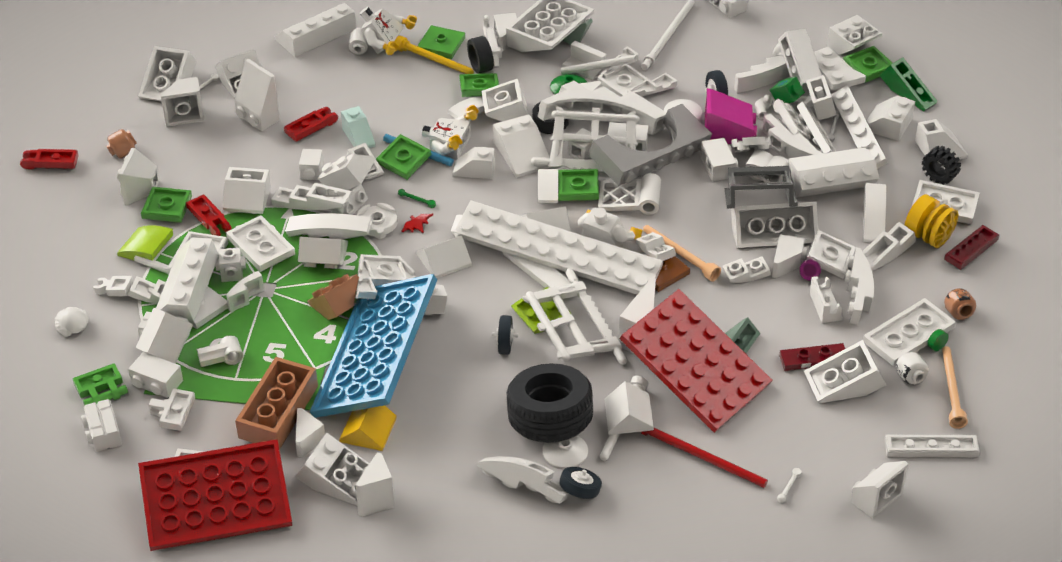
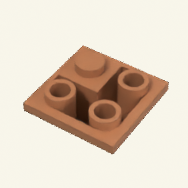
(335, 297)

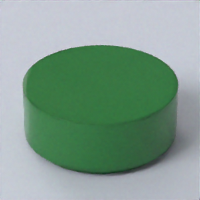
(938, 340)

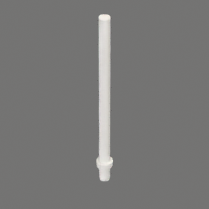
(649, 59)

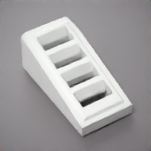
(363, 149)

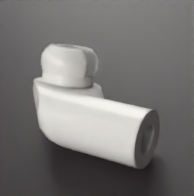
(762, 105)

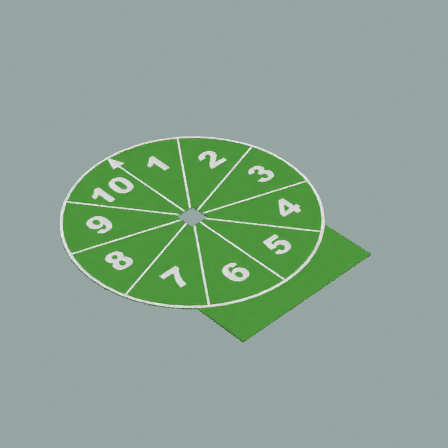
(266, 326)

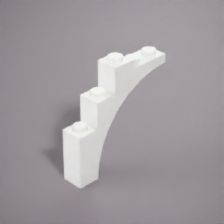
(579, 99)

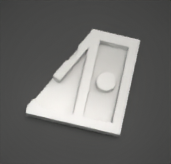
(839, 75)

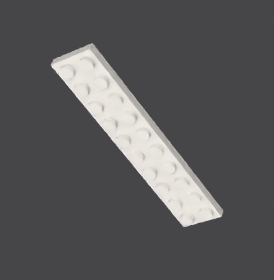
(557, 247)

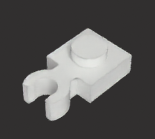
(116, 286)

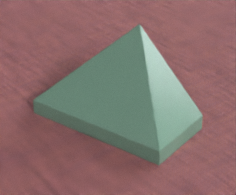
(579, 32)
(743, 334)

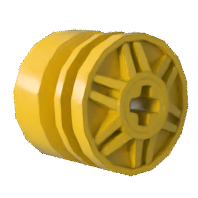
(932, 220)

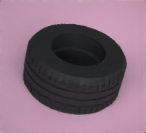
(550, 402)

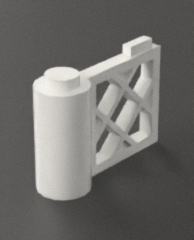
(645, 195)

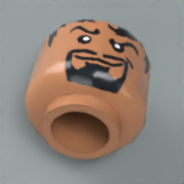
(960, 304)

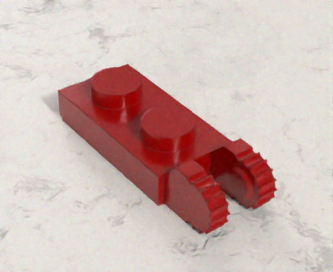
(310, 123)
(49, 158)
(208, 214)

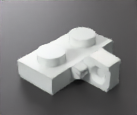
(174, 410)

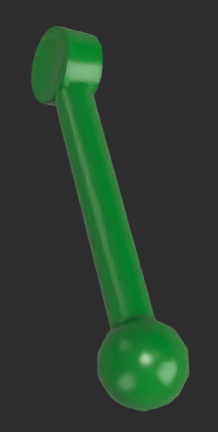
(431, 203)

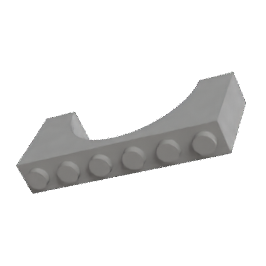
(627, 164)

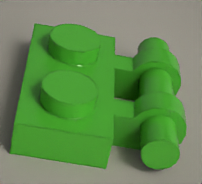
(99, 380)

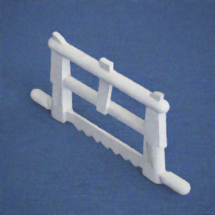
(558, 137)
(584, 348)

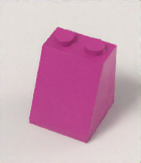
(728, 117)

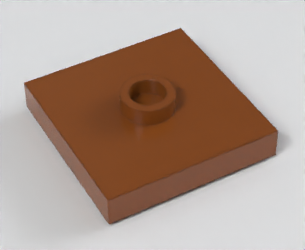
(671, 272)

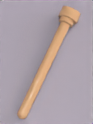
(710, 270)
(957, 416)

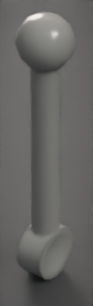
(831, 136)

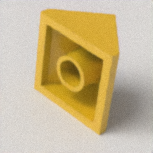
(369, 427)

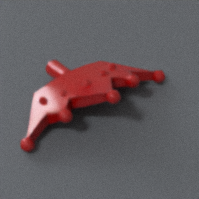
(416, 223)

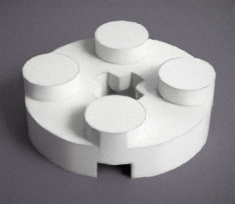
(757, 143)
(387, 222)

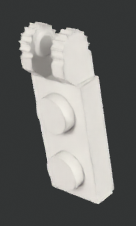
(790, 118)

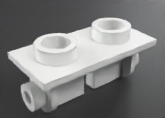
(356, 200)

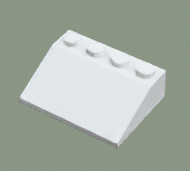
(546, 24)

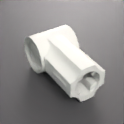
(227, 350)

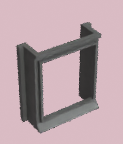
(765, 170)

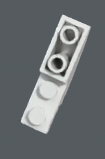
(784, 142)
(860, 285)
(517, 471)

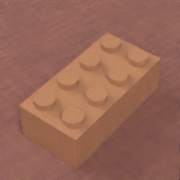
(274, 403)

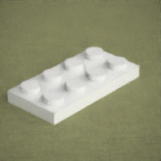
(908, 331)

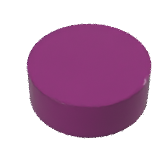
(809, 269)

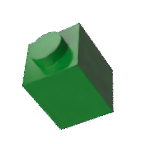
(787, 90)

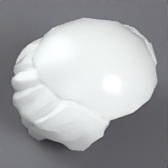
(71, 321)

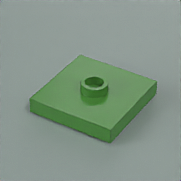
(442, 41)
(868, 62)
(473, 84)
(403, 156)
(578, 184)
(166, 204)

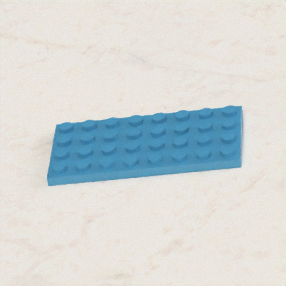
(374, 347)

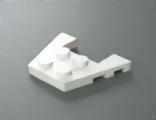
(625, 79)
(380, 270)

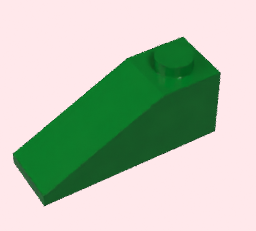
(907, 84)

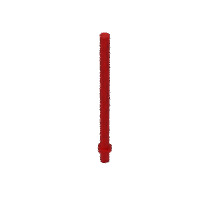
(706, 456)

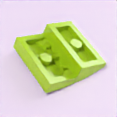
(146, 242)
(527, 314)

